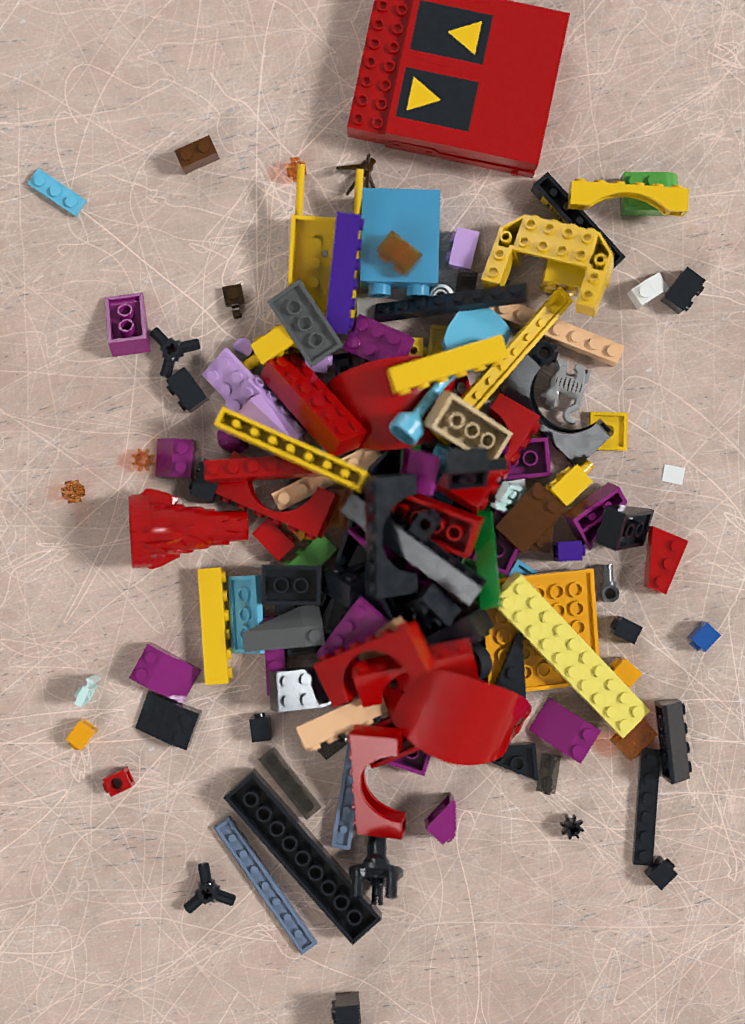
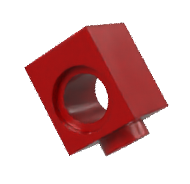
(125, 777)

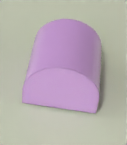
(243, 347)

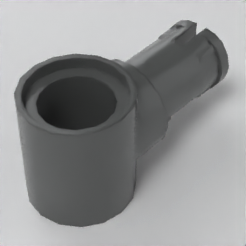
(608, 582)

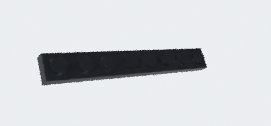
(452, 302)

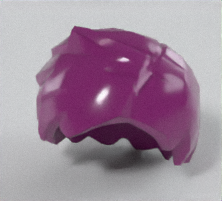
(231, 443)

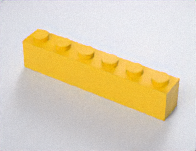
(447, 364)
(214, 625)

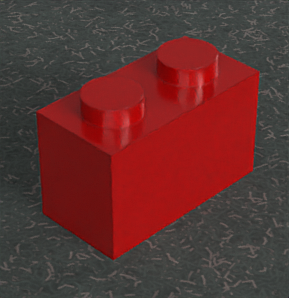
(274, 539)

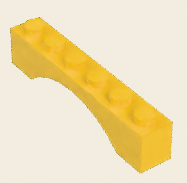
(667, 200)

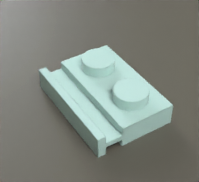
(508, 495)
(85, 694)

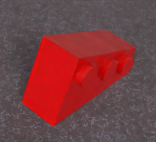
(662, 559)

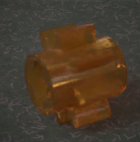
(292, 168)
(138, 458)
(73, 491)

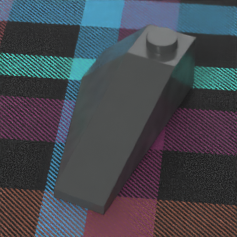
(289, 630)

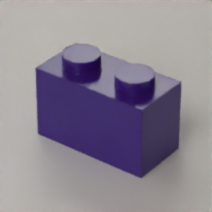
(568, 551)

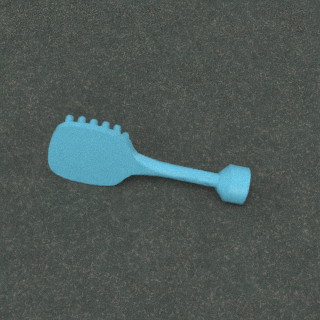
(463, 330)

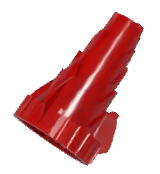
(166, 529)

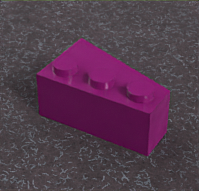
(587, 515)

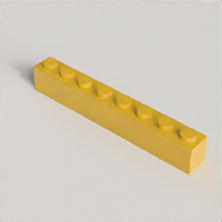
(291, 449)

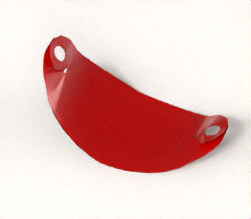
(370, 400)
(456, 716)

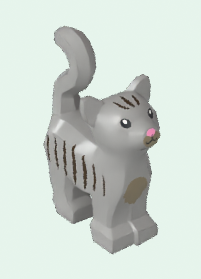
(566, 385)

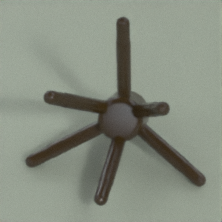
(367, 165)

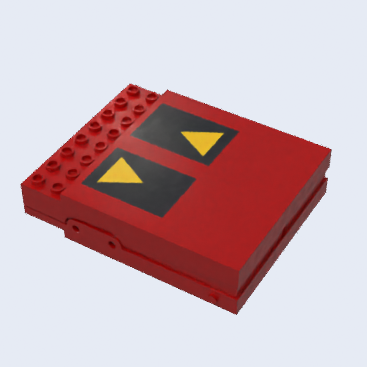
(459, 80)

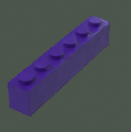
(343, 271)

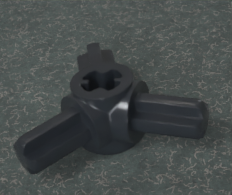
(168, 343)
(215, 893)

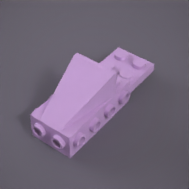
(251, 396)

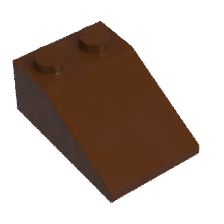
(530, 518)

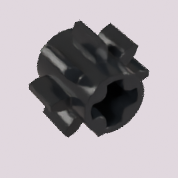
(569, 822)

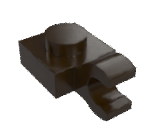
(234, 297)

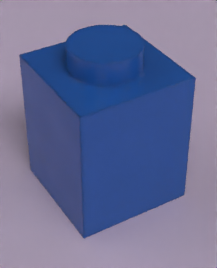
(703, 637)

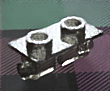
(548, 773)

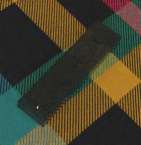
(290, 783)

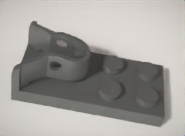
(305, 323)

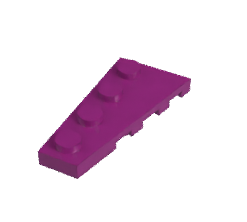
(356, 625)

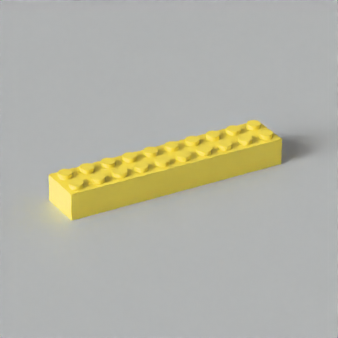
(570, 655)

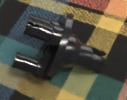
(377, 871)

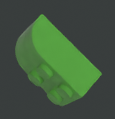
(635, 207)

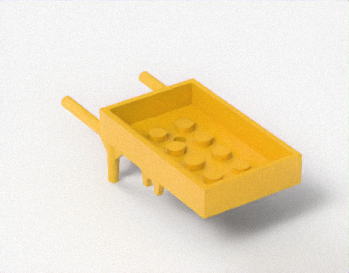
(309, 238)

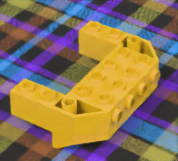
(554, 242)

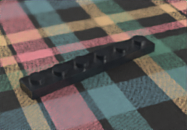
(646, 807)

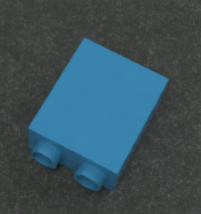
(416, 219)

